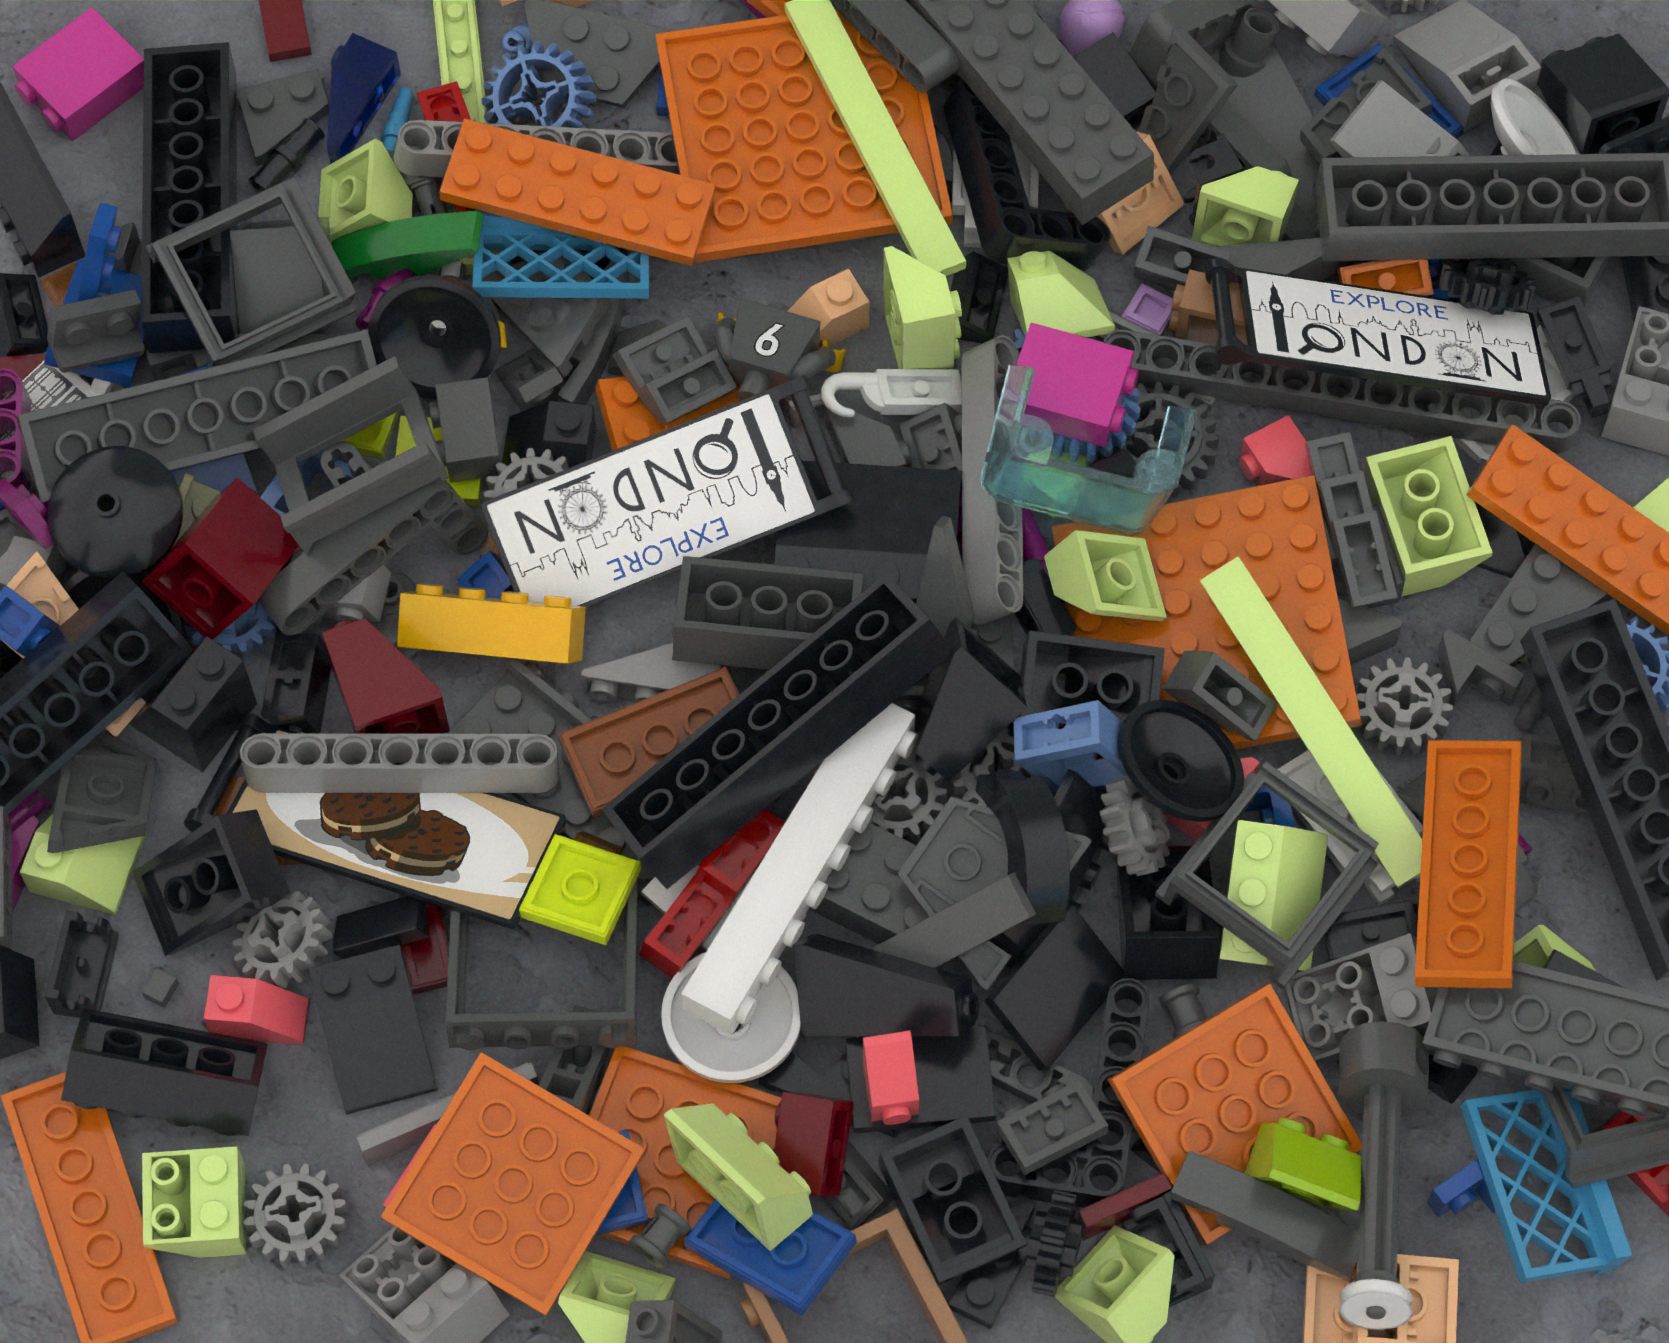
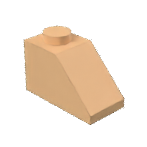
(838, 305)

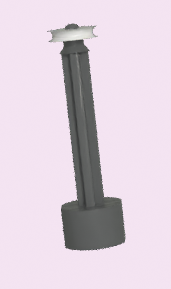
(1383, 1080)

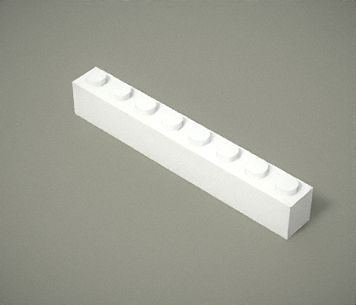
(795, 871)

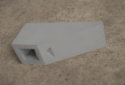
(641, 675)

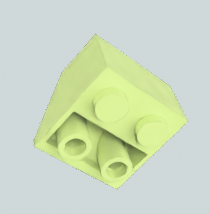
(194, 1202)

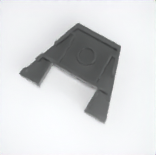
(958, 858)

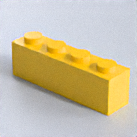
(491, 625)

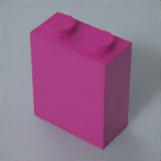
(80, 75)
(1077, 383)

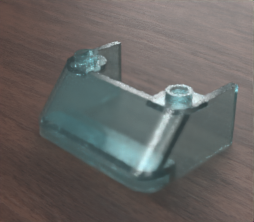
(1025, 476)

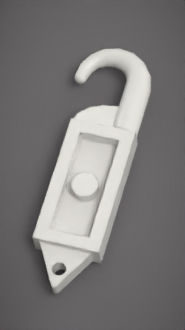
(896, 390)

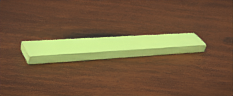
(461, 62)
(875, 135)
(1316, 719)

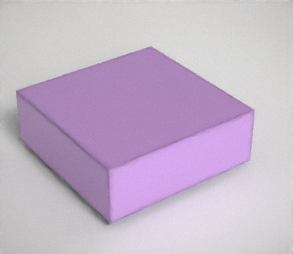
(1150, 310)

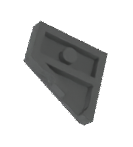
(278, 107)

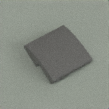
(674, 371)

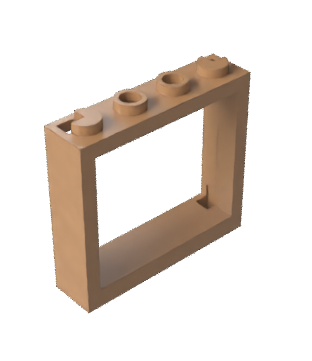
(910, 1261)

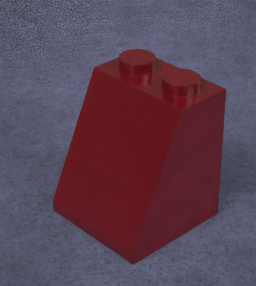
(223, 560)
(380, 684)

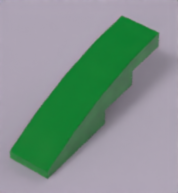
(410, 244)

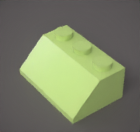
(920, 313)
(1427, 513)
(1275, 880)
(739, 1172)

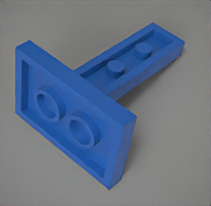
(98, 278)

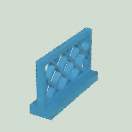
(521, 238)
(1591, 1204)

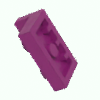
(27, 512)

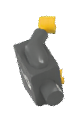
(772, 347)

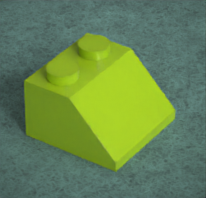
(1306, 1166)

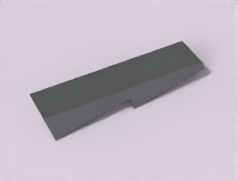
(962, 924)

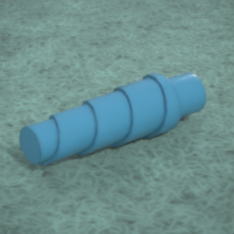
(397, 117)

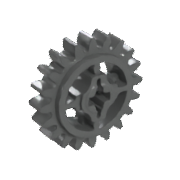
(1202, 439)

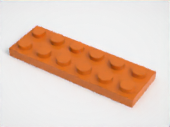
(577, 192)
(1578, 523)
(1469, 864)
(88, 1214)

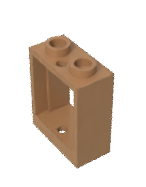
(1194, 310)

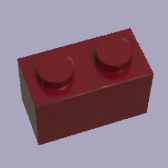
(813, 1139)

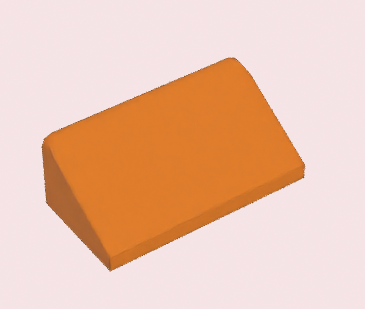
(1391, 275)

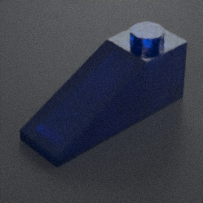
(359, 85)

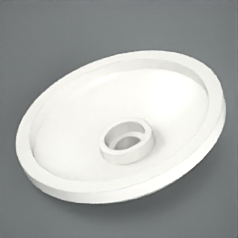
(1527, 123)
(751, 1049)

